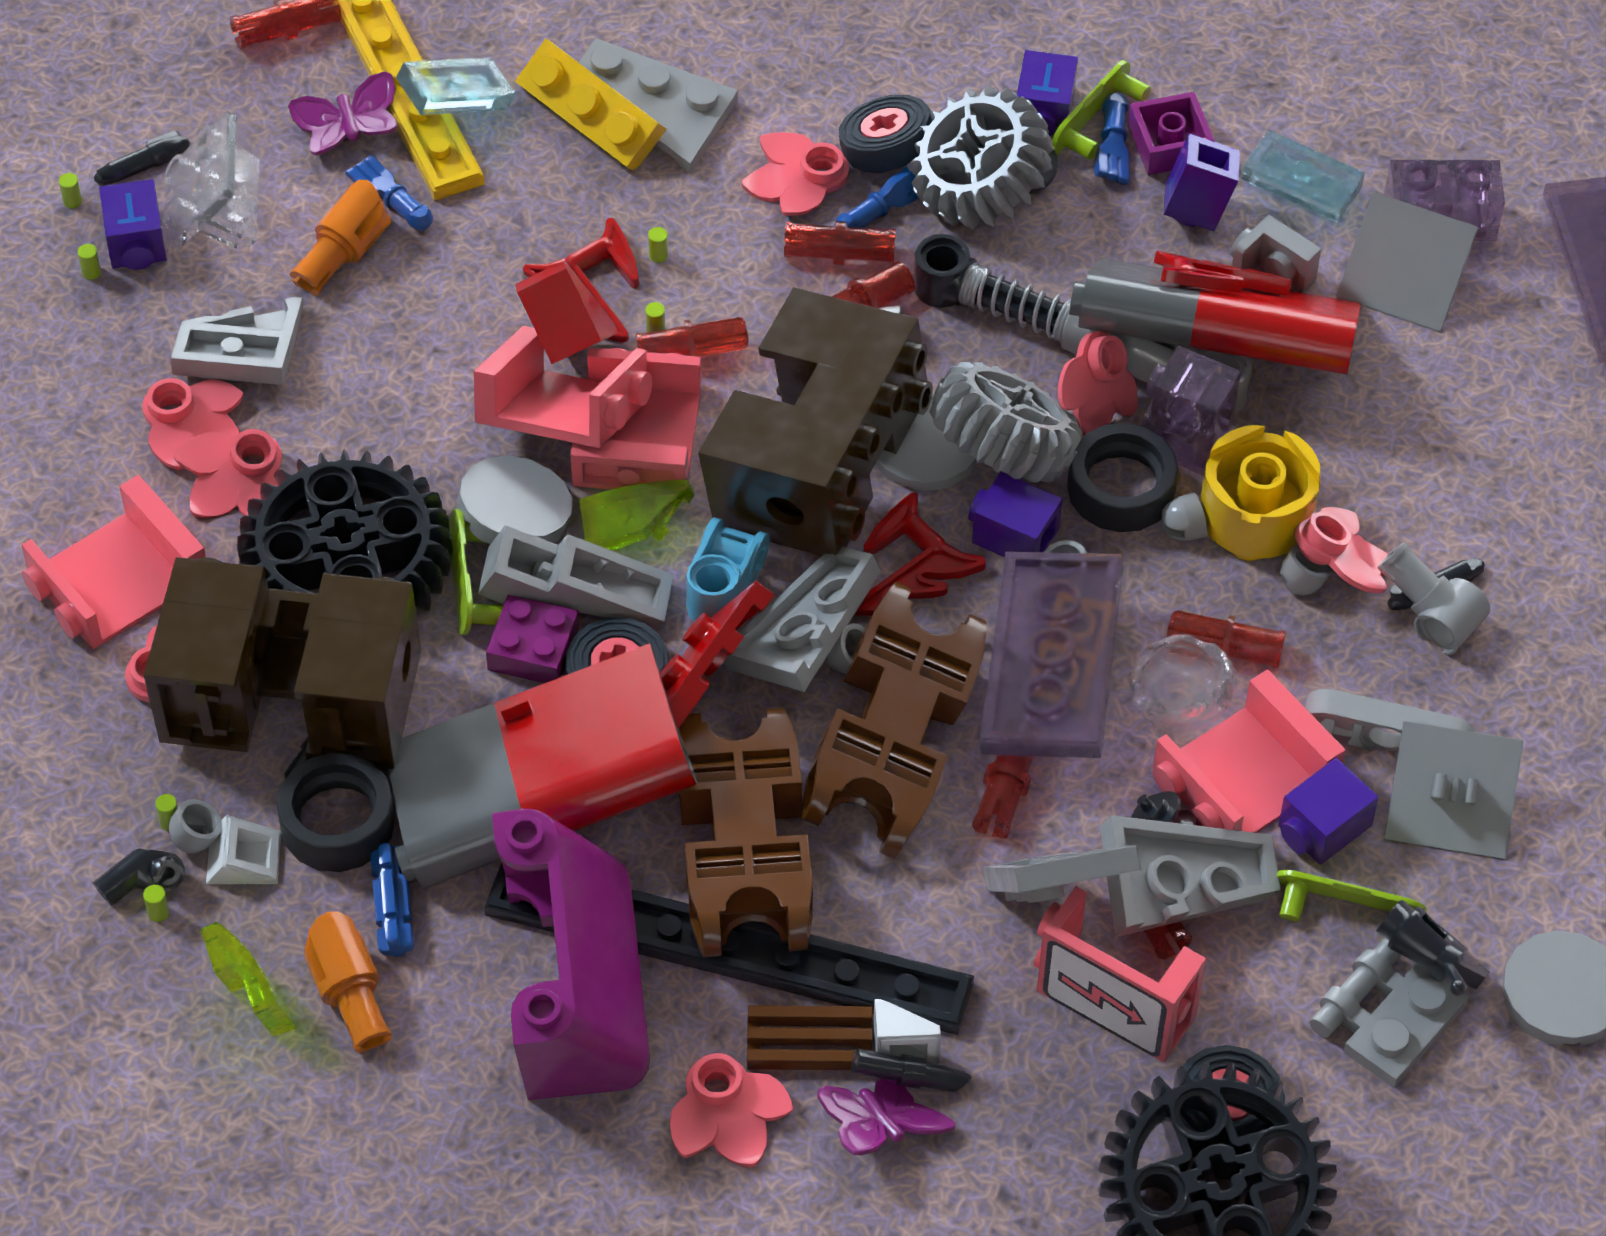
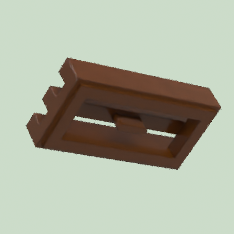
(806, 1016)

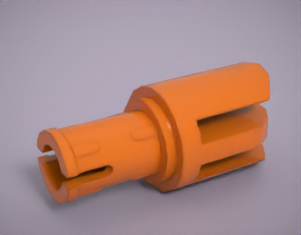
(343, 236)
(346, 977)

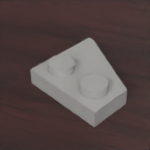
(239, 345)

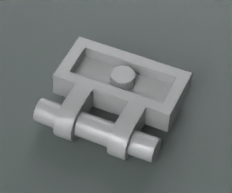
(1401, 1027)

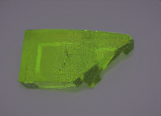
(632, 512)
(239, 969)

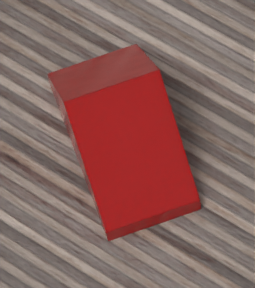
(563, 312)

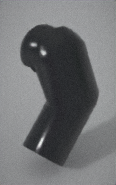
(140, 870)

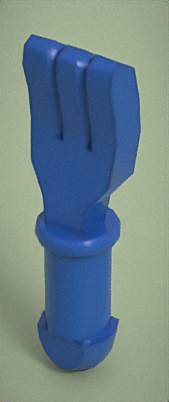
(1112, 155)
(895, 192)
(394, 194)

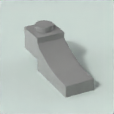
(574, 577)

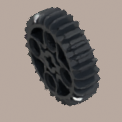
(341, 533)
(1231, 1159)

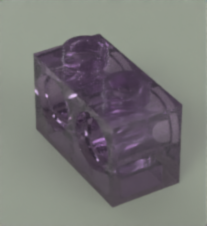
(1454, 188)
(1192, 405)

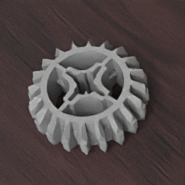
(971, 149)
(1005, 422)

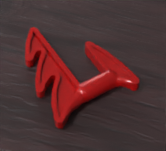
(610, 245)
(1217, 276)
(936, 561)

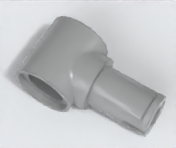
(1445, 608)

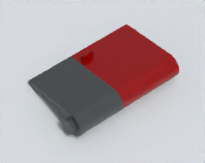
(1251, 324)
(562, 748)

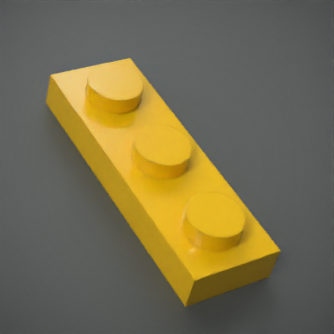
(590, 105)

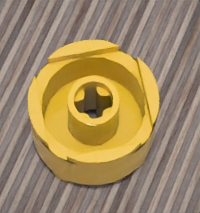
(1258, 491)

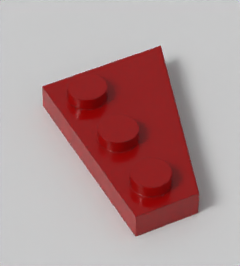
(709, 645)

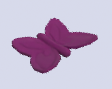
(332, 125)
(874, 1114)

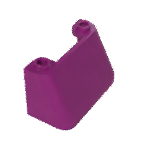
(591, 1022)

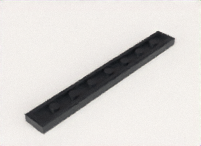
(757, 955)

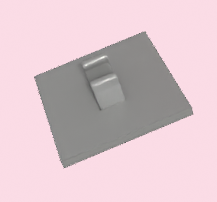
(1407, 261)
(1454, 789)

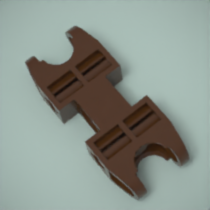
(881, 754)
(746, 867)

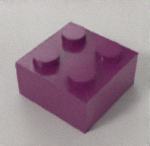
(1162, 128)
(531, 639)

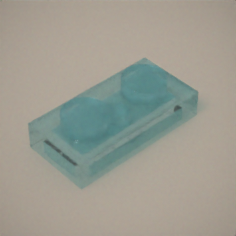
(455, 86)
(1303, 176)

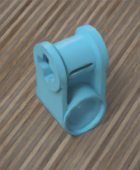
(723, 567)

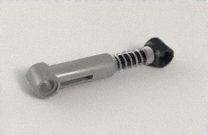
(950, 277)

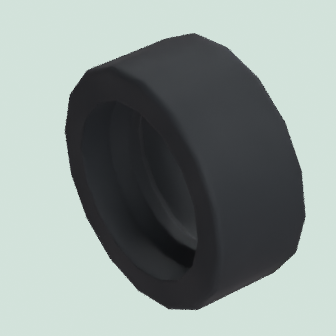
(1113, 511)
(326, 773)

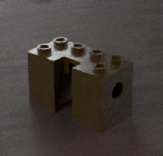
(805, 463)
(231, 641)

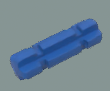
(391, 903)

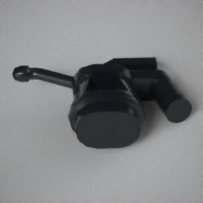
(1429, 945)

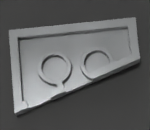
(678, 100)
(805, 621)
(1185, 872)
(1044, 876)

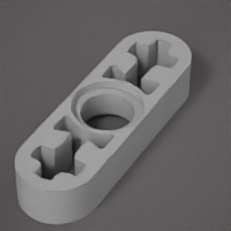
(1356, 718)

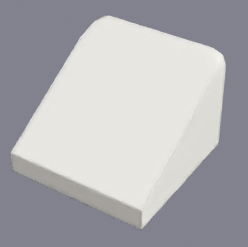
(244, 854)
(904, 1033)

